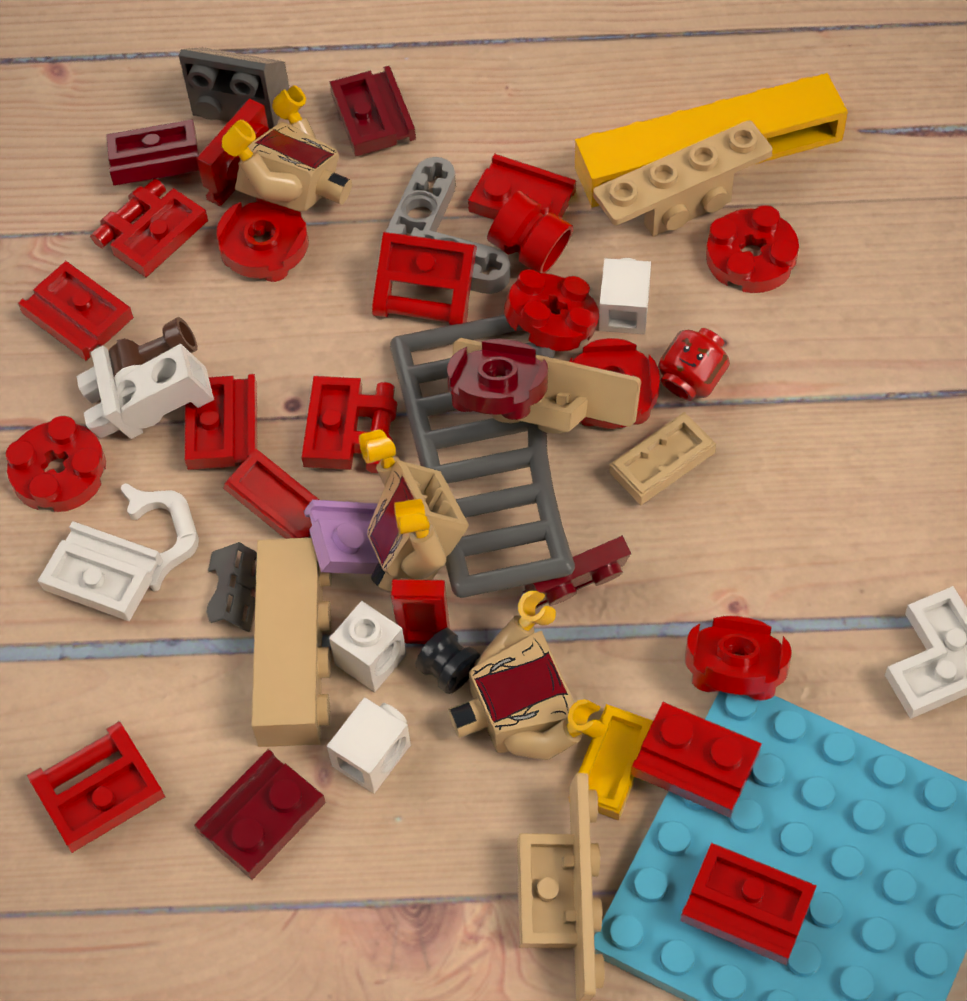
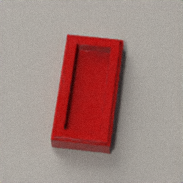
(272, 495)
(420, 608)

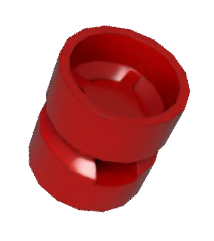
(525, 230)

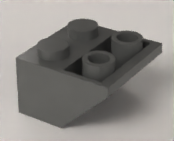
(224, 81)

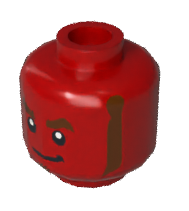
(693, 364)

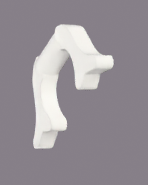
(187, 537)

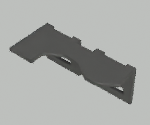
(224, 562)

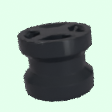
(447, 660)

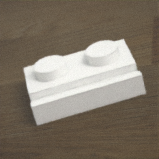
(100, 571)

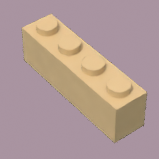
(289, 644)

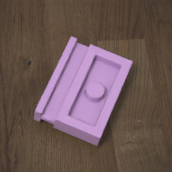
(341, 536)

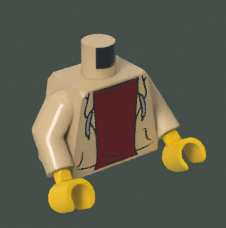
(288, 160)
(414, 519)
(523, 693)

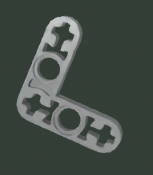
(418, 195)

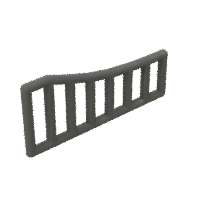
(534, 456)

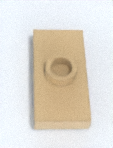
(662, 458)

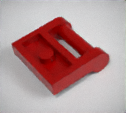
(427, 264)
(102, 798)

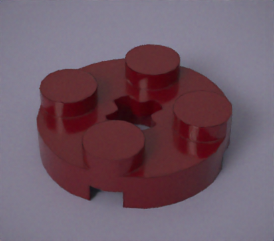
(478, 389)

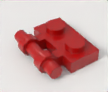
(157, 233)
(333, 420)

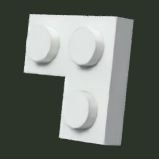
(941, 670)

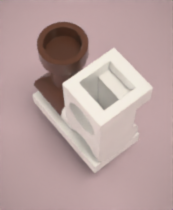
(143, 381)

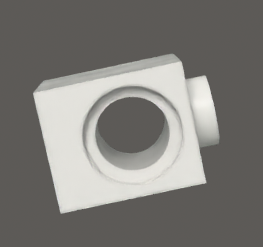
(624, 296)
(368, 646)
(370, 744)

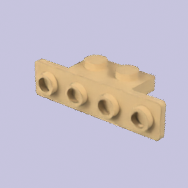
(684, 182)
(576, 393)
(557, 890)

